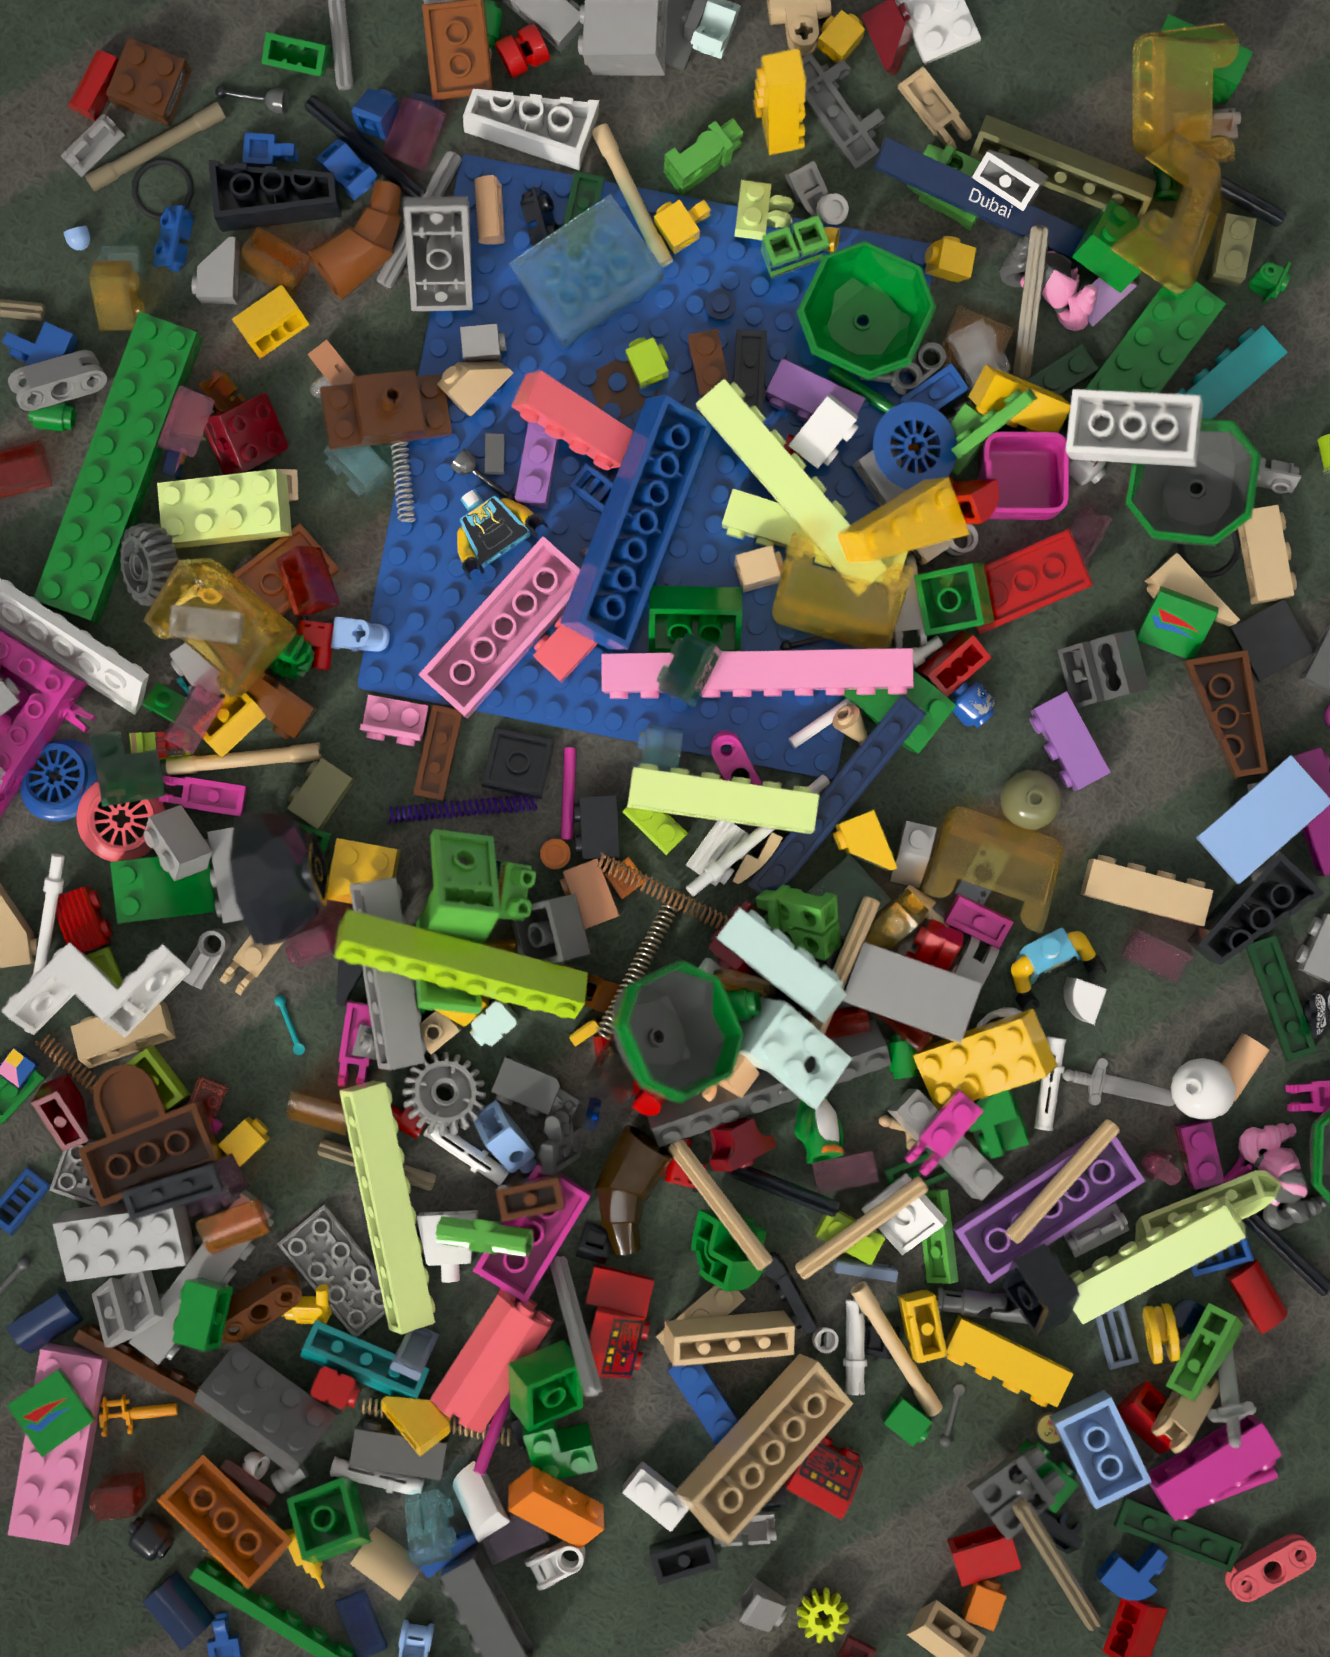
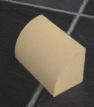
(386, 1564)

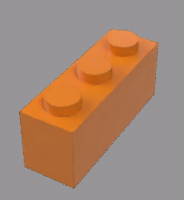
(556, 1507)

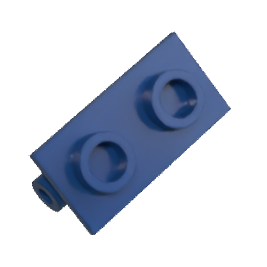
(174, 224)

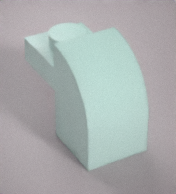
(715, 27)

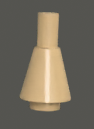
(850, 722)

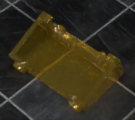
(212, 586)

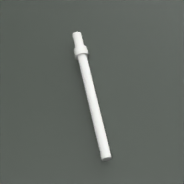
(824, 720)
(715, 870)
(53, 887)

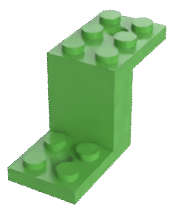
(459, 906)

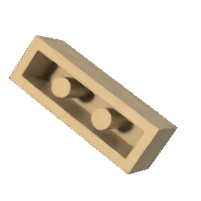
(1267, 556)
(99, 1043)

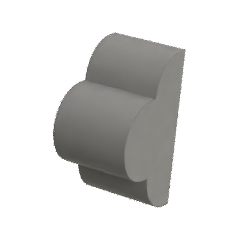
(439, 253)

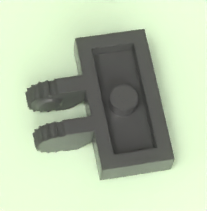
(563, 1145)

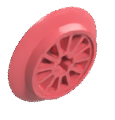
(94, 840)

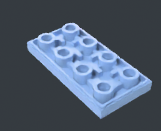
(1264, 819)

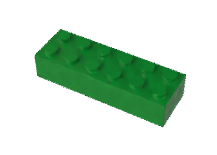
(1158, 341)

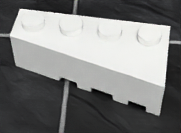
(533, 124)

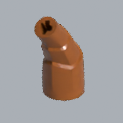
(361, 248)

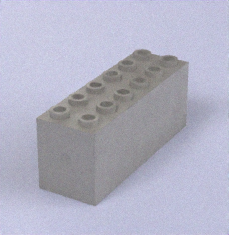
(624, 37)

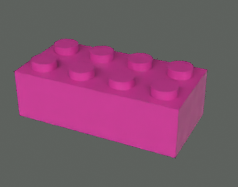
(519, 1273)
(1211, 1467)

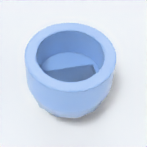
(78, 237)

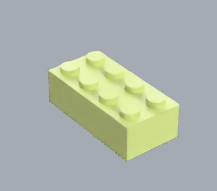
(225, 508)

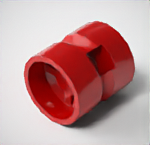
(513, 56)

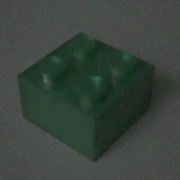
(850, 885)

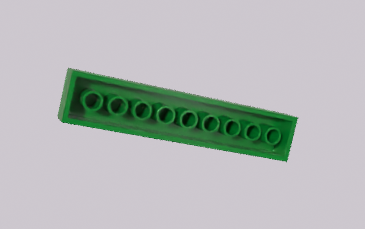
(117, 468)

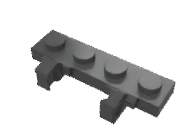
(849, 132)

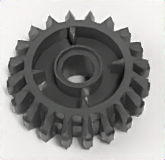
(146, 561)

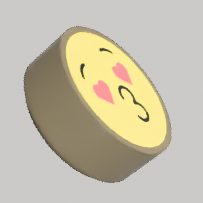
(1045, 1429)

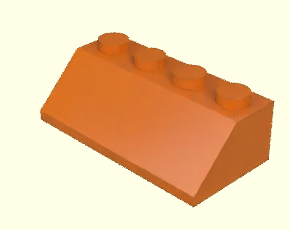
(225, 1521)

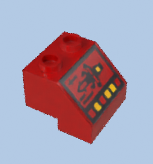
(616, 1342)
(827, 1477)

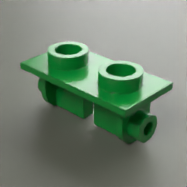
(1270, 280)
(163, 701)

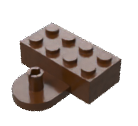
(142, 1135)

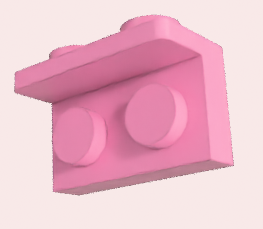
(394, 719)

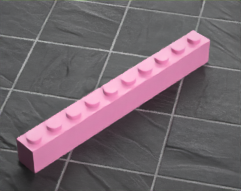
(770, 672)

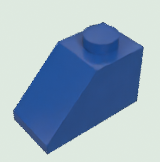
(376, 113)

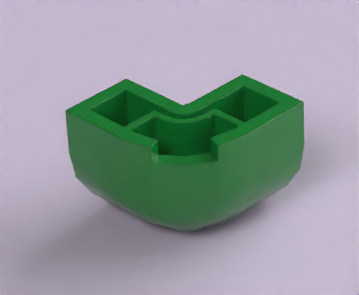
(999, 1125)
(721, 1256)

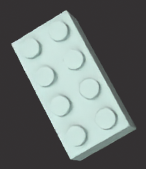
(785, 968)

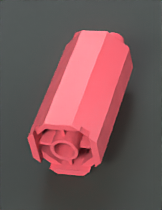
(480, 1371)

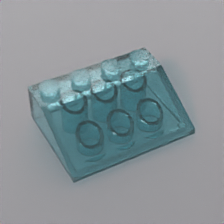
(587, 270)

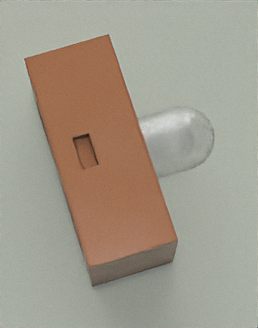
(331, 366)

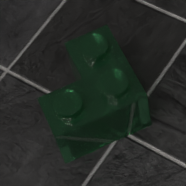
(123, 776)

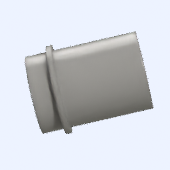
(284, 1480)

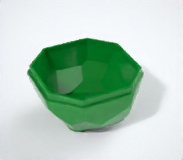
(870, 285)

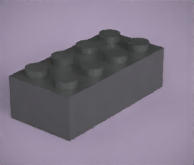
(264, 1408)
(484, 1606)

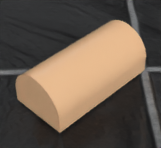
(489, 210)
(1244, 1061)

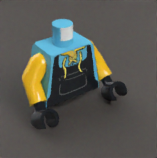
(492, 529)
(1048, 957)

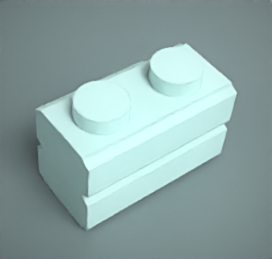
(493, 1023)

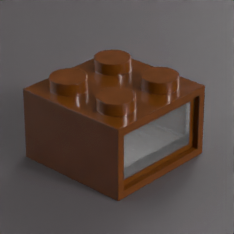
(148, 82)

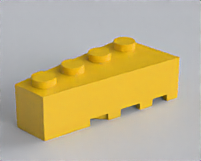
(908, 522)

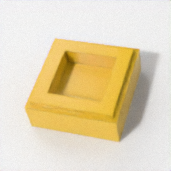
(584, 1032)

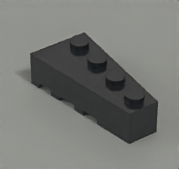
(269, 196)
(1254, 908)

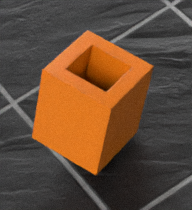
(984, 1603)

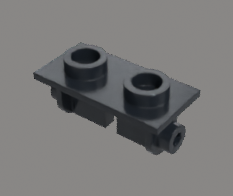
(538, 207)

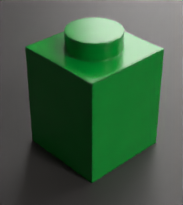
(907, 1420)

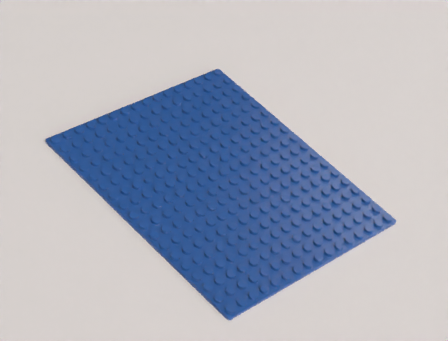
(421, 578)

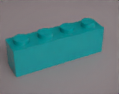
(1235, 370)
(359, 1361)

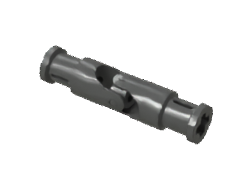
(977, 1303)

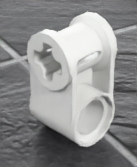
(551, 1566)

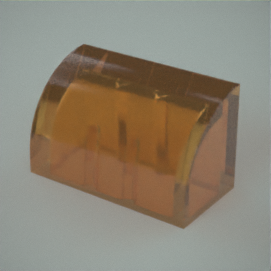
(274, 261)
(317, 1112)
(233, 1226)

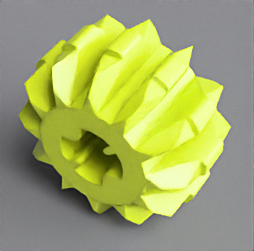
(831, 1607)

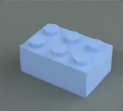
(1100, 1449)

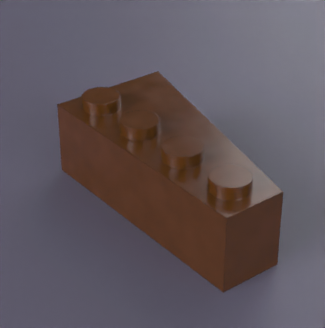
(1231, 709)

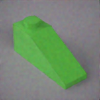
(1205, 1351)

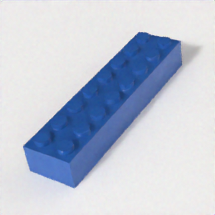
(637, 523)

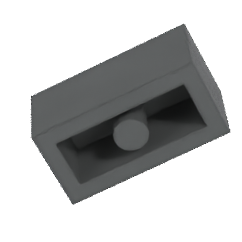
(495, 454)

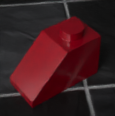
(889, 32)
(63, 1112)

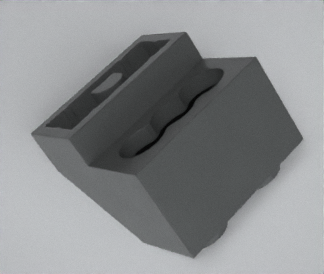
(1103, 669)

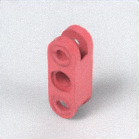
(1287, 1567)

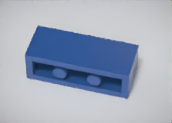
(705, 1399)

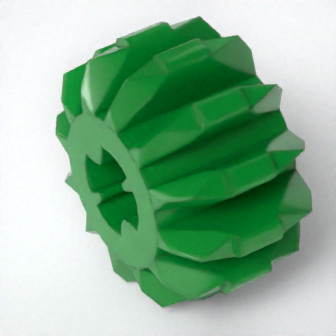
(294, 659)

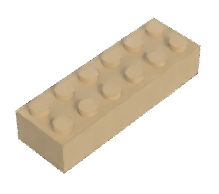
(764, 1448)

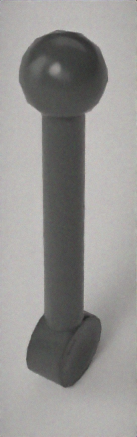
(22, 1264)
(959, 1390)

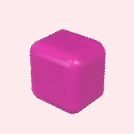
(1029, 473)

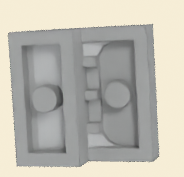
(127, 1307)

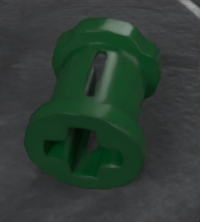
(1165, 187)

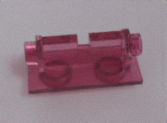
(1156, 1166)

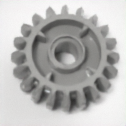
(439, 1112)

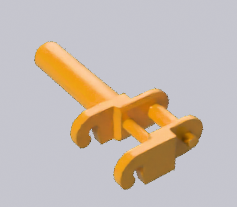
(134, 1413)

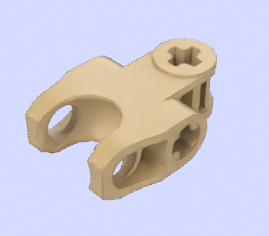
(799, 17)

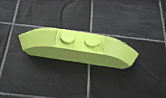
(1246, 1194)

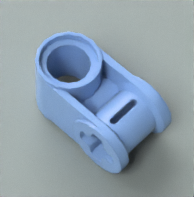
(359, 635)
(415, 1639)

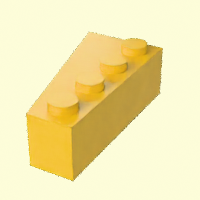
(781, 100)

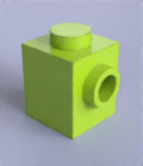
(647, 361)

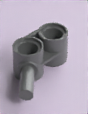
(917, 368)

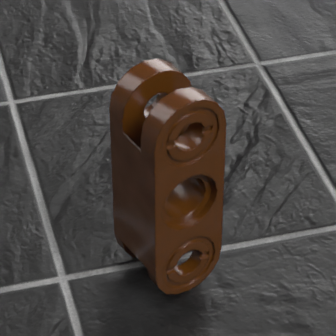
(261, 1303)

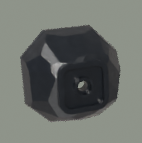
(276, 875)

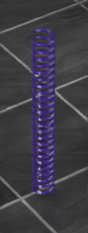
(455, 814)

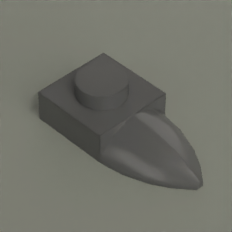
(807, 186)

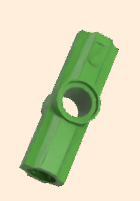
(484, 1236)

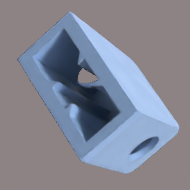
(505, 1139)

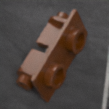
(221, 390)

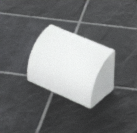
(1083, 999)
(479, 1502)

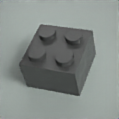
(552, 931)

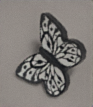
(1318, 1012)

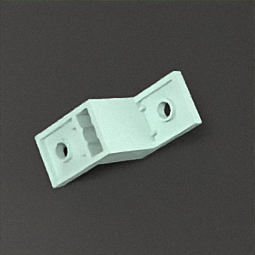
(781, 1043)

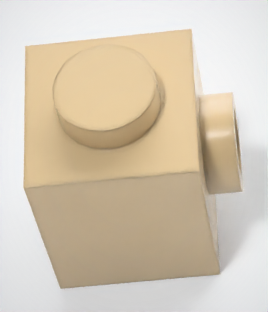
(437, 1031)

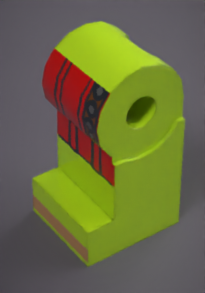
(155, 741)

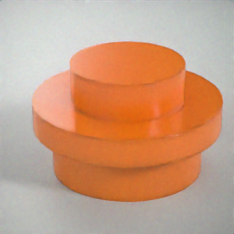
(555, 854)

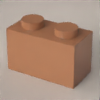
(591, 892)

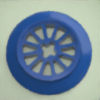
(927, 418)
(67, 806)

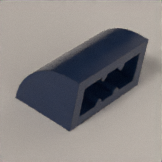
(45, 1322)
(178, 1610)

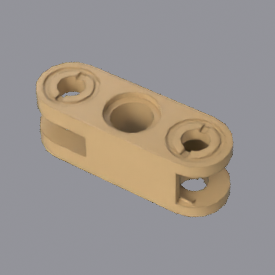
(1183, 1417)

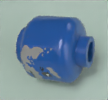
(973, 704)

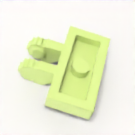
(754, 207)

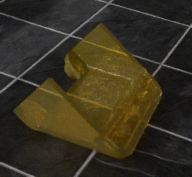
(1176, 86)
(837, 603)
(998, 859)

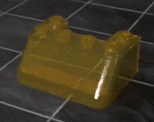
(1176, 247)

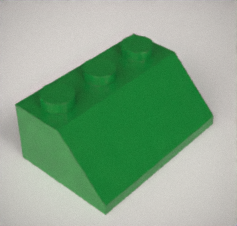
(700, 611)

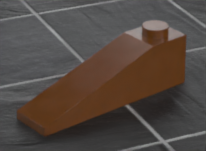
(281, 706)

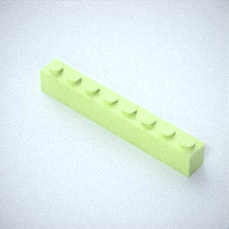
(783, 476)
(388, 1206)

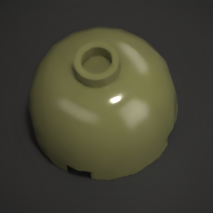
(1030, 799)

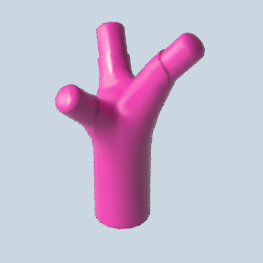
(1238, 1170)

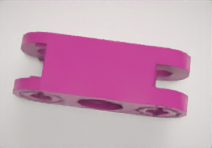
(734, 758)

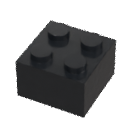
(1041, 1289)

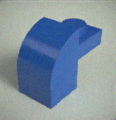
(350, 173)
(50, 344)
(1130, 1580)

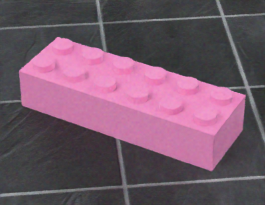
(503, 628)
(54, 1486)

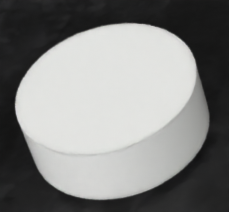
(832, 209)

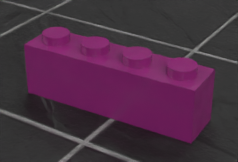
(1318, 830)

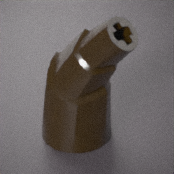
(626, 1182)

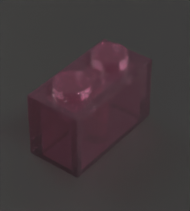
(311, 946)

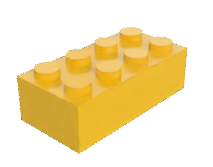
(987, 1059)

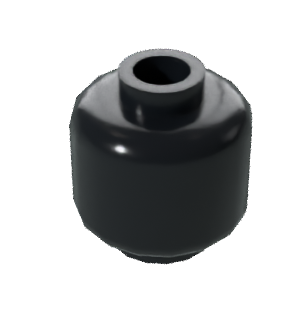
(151, 1537)

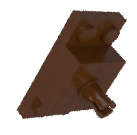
(385, 410)

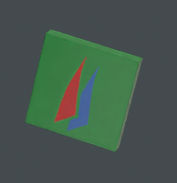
(1177, 623)
(51, 1412)

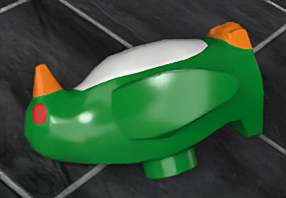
(819, 1131)

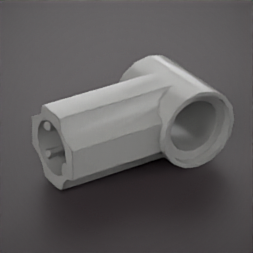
(204, 959)

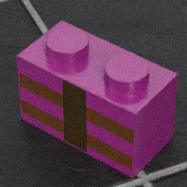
(1199, 1154)

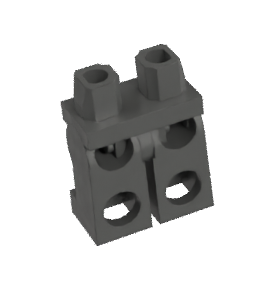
(1014, 1480)

